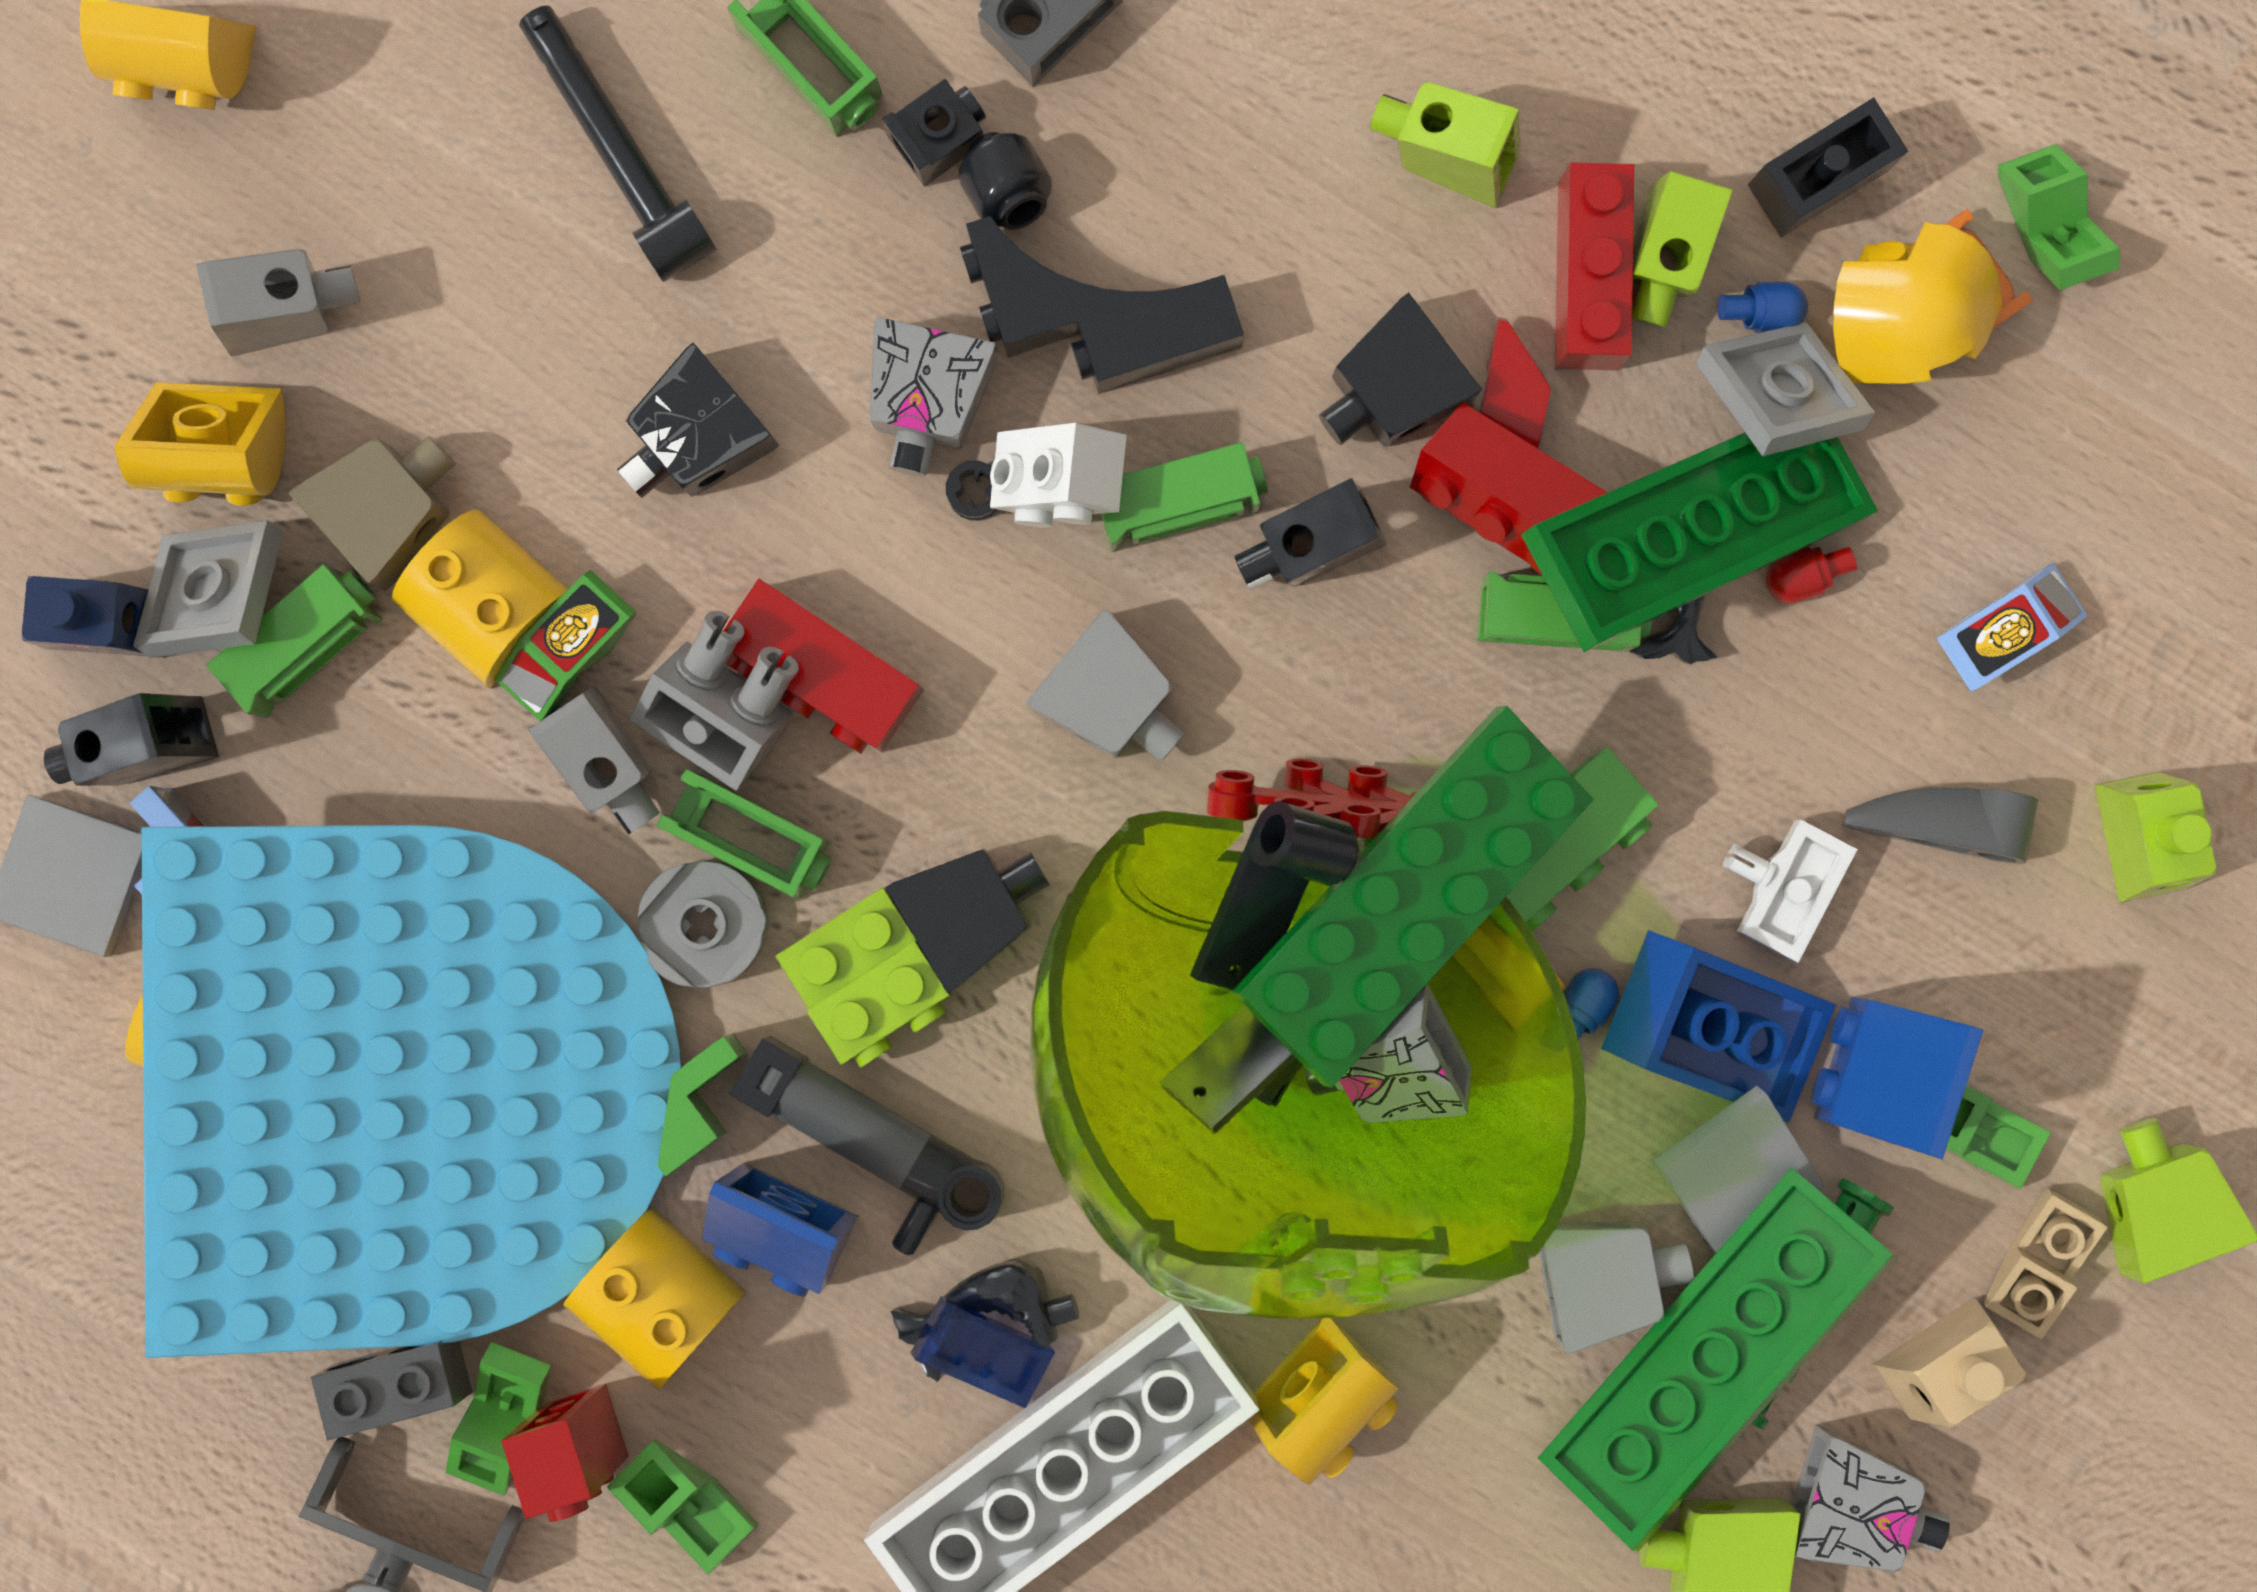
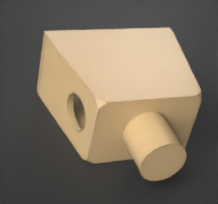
(1956, 1365)

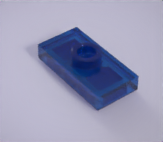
(982, 1352)

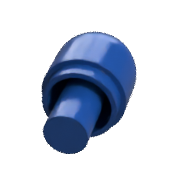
(1765, 306)
(1591, 999)

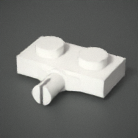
(1791, 887)

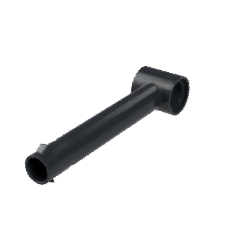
(670, 233)

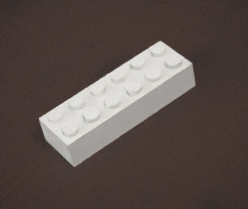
(1067, 1461)

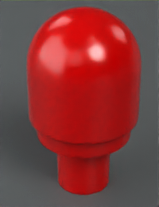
(1807, 573)

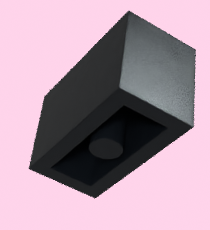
(1827, 167)

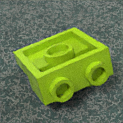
(864, 979)

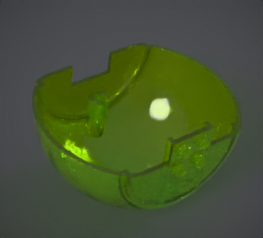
(1302, 1199)

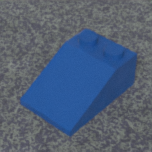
(1717, 1024)
(1896, 1075)
(776, 1228)

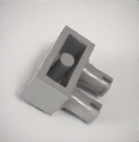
(711, 711)

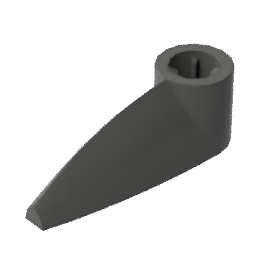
(1959, 820)

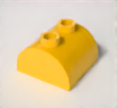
(165, 50)
(205, 442)
(476, 592)
(654, 1297)
(1322, 1402)

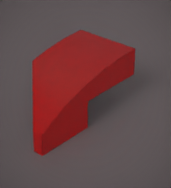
(1515, 386)

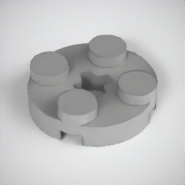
(665, 928)

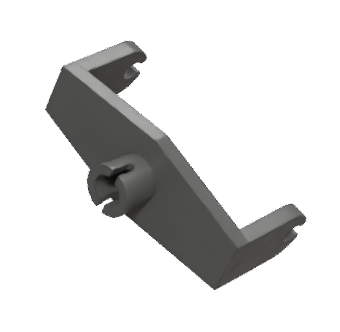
(394, 1555)

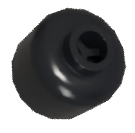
(1005, 179)

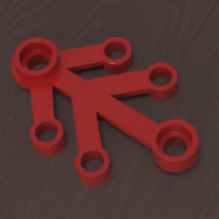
(1238, 798)

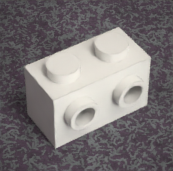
(1057, 473)

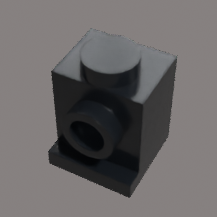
(930, 151)

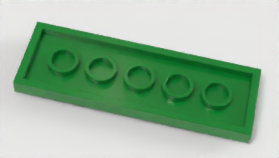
(1691, 531)
(1413, 896)
(1715, 1359)

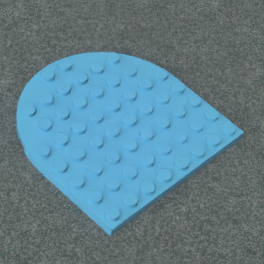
(384, 1085)

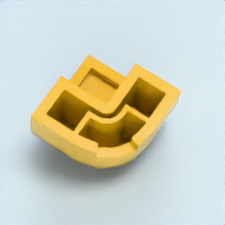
(1914, 306)

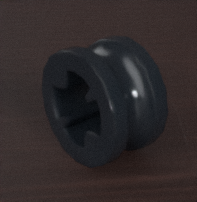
(955, 489)

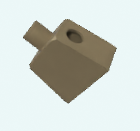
(378, 505)

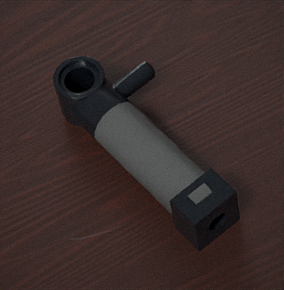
(871, 1136)

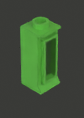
(850, 109)
(1186, 495)
(1527, 613)
(296, 639)
(807, 867)

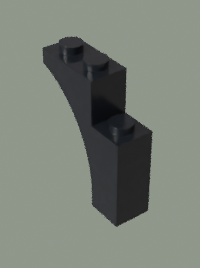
(1121, 332)

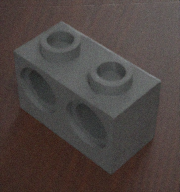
(1061, 30)
(390, 1387)

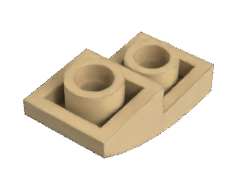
(2042, 1261)

